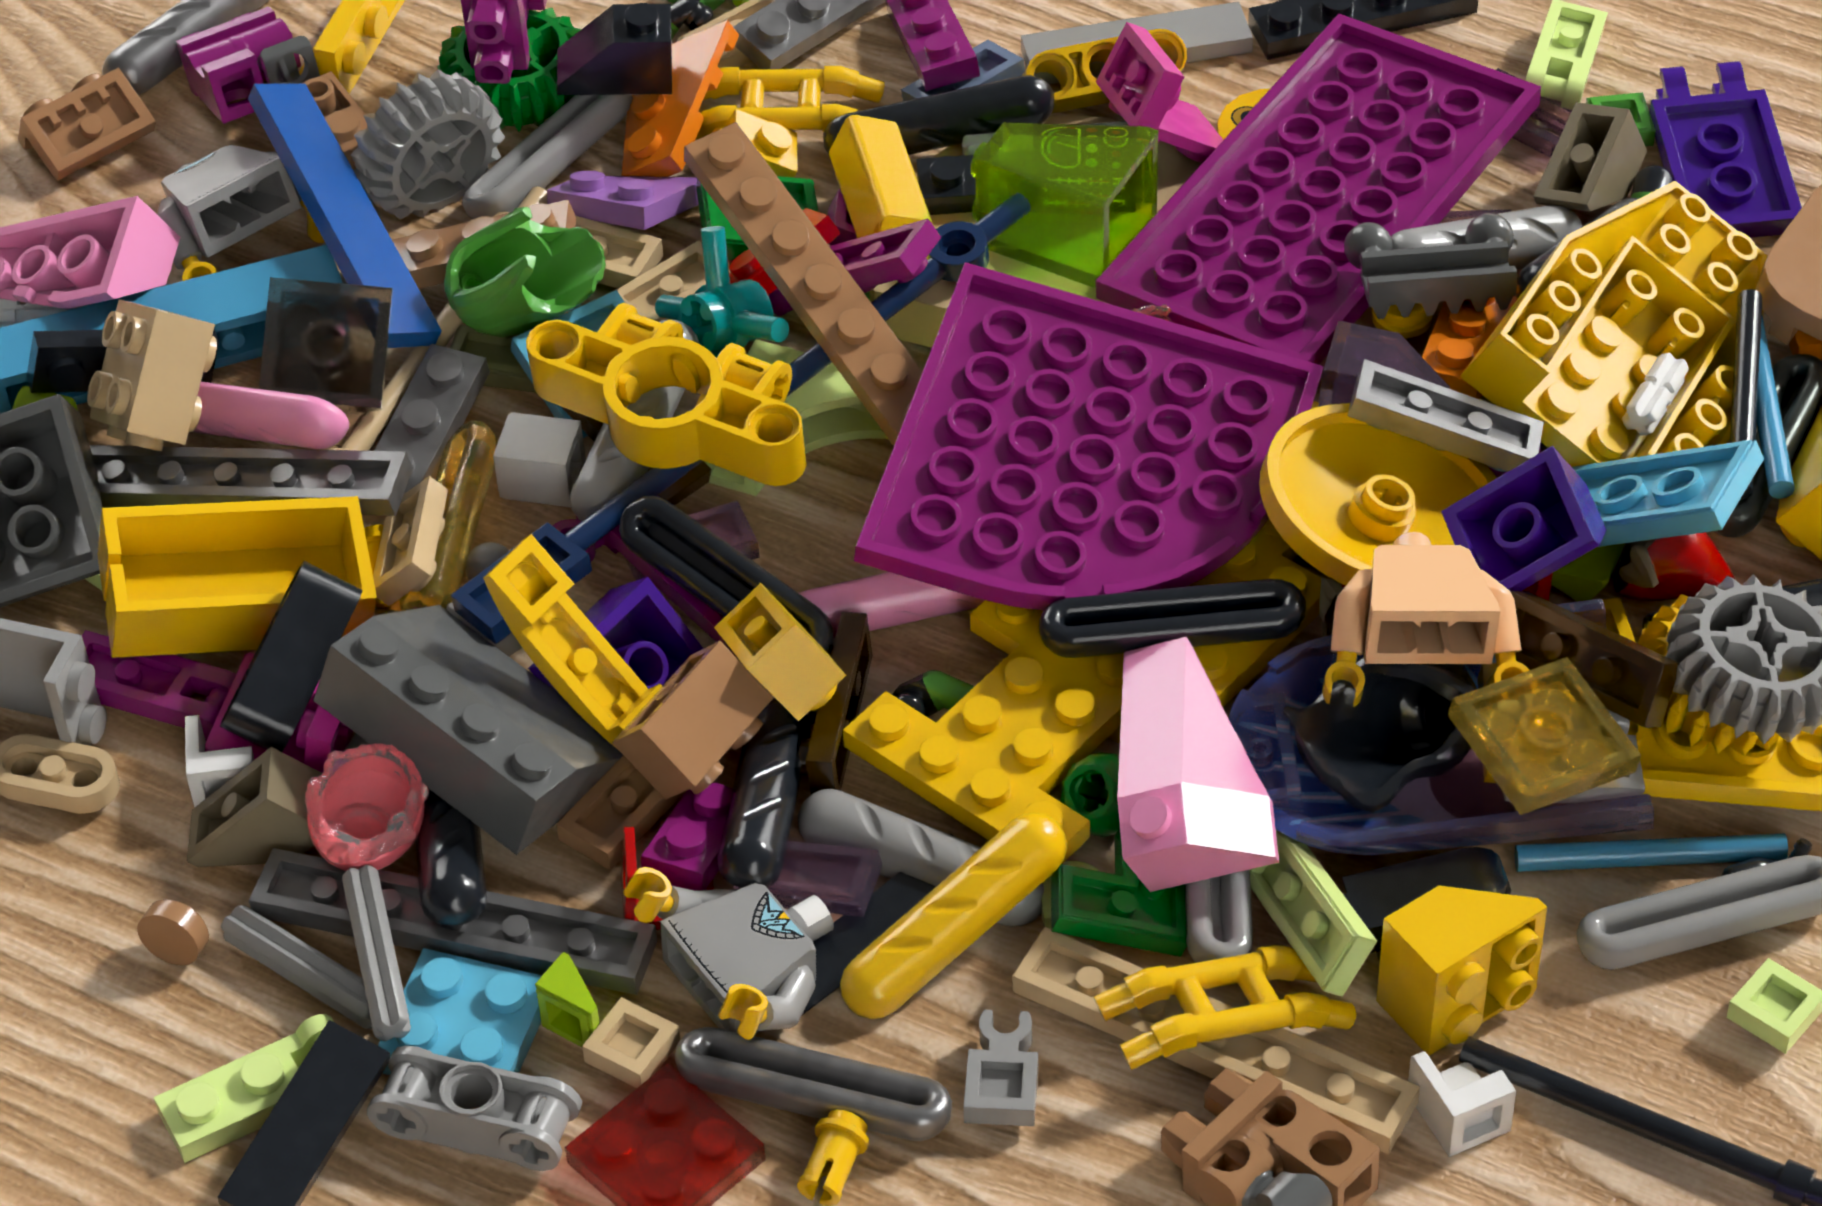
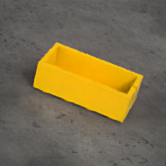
(219, 570)

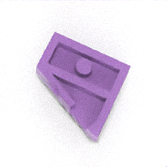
(626, 200)

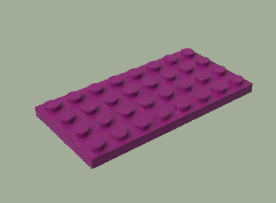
(1341, 140)

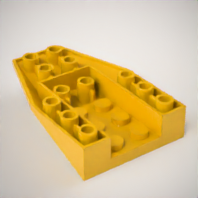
(1602, 313)

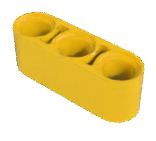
(1072, 69)

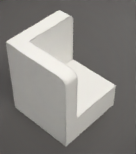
(539, 458)
(210, 769)
(1461, 1104)

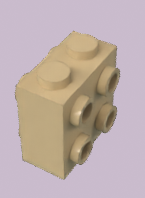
(151, 375)

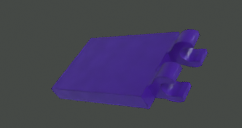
(1726, 150)

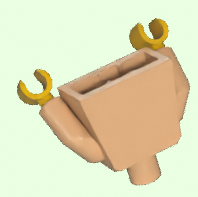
(1422, 609)

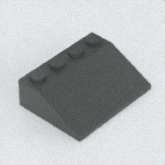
(46, 500)
(467, 718)

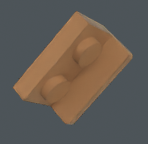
(85, 123)

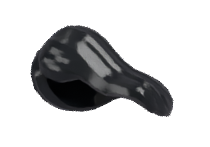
(1389, 737)

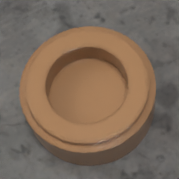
(173, 932)

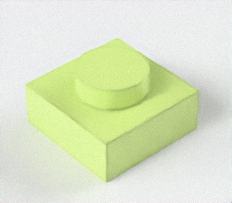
(1776, 1005)

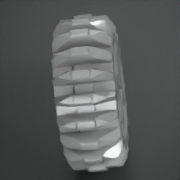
(427, 144)
(1750, 658)

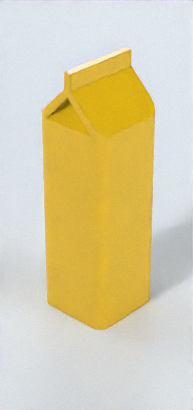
(876, 176)

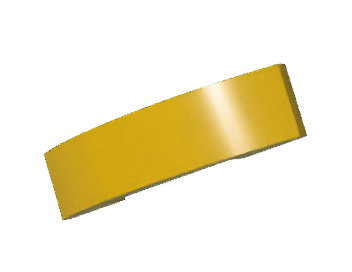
(563, 641)

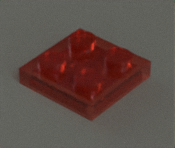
(665, 1147)

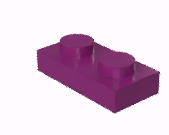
(691, 839)

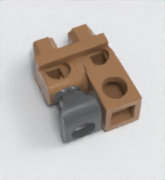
(1269, 1149)

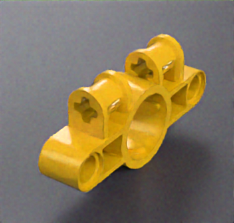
(735, 423)

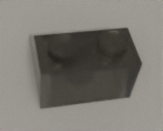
(327, 342)

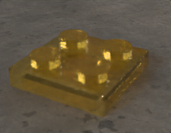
(1544, 735)

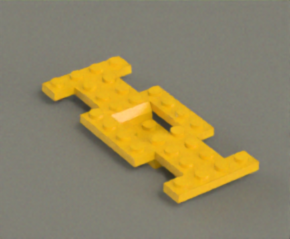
(1043, 712)

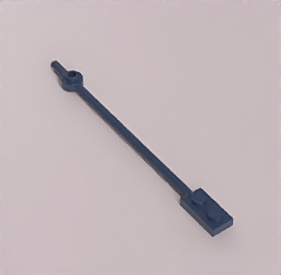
(958, 244)

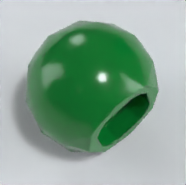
(1093, 790)

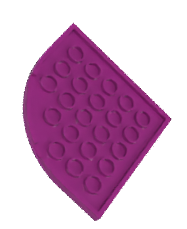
(1076, 449)

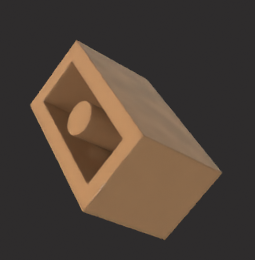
(694, 722)

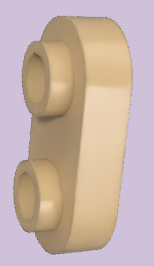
(63, 774)

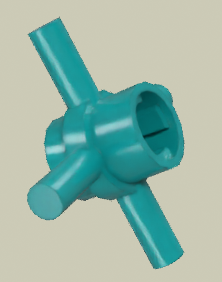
(722, 310)

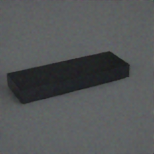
(307, 1121)

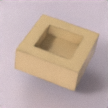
(631, 1043)

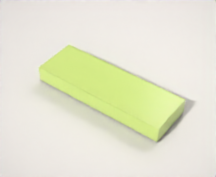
(1313, 915)

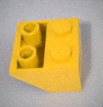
(1458, 962)

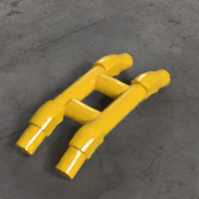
(808, 84)
(1201, 1020)

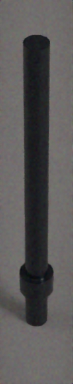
(1791, 1183)

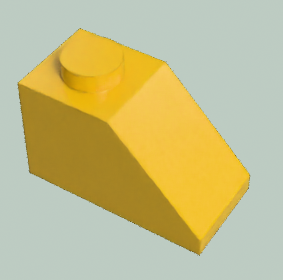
(780, 653)

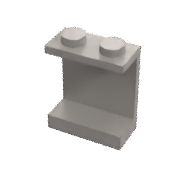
(50, 677)

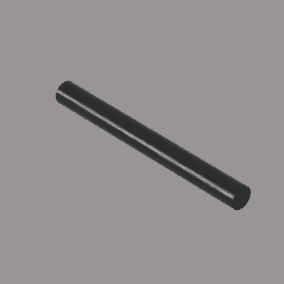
(1746, 370)

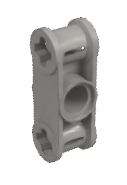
(432, 1100)

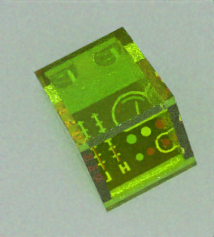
(1085, 191)

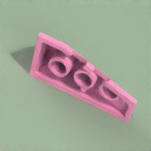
(86, 255)
(1184, 776)

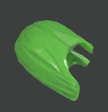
(521, 274)

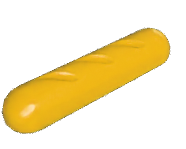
(953, 915)

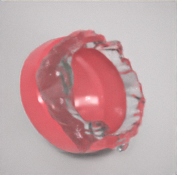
(365, 806)

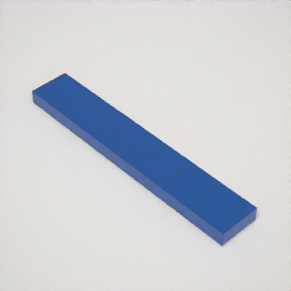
(341, 207)

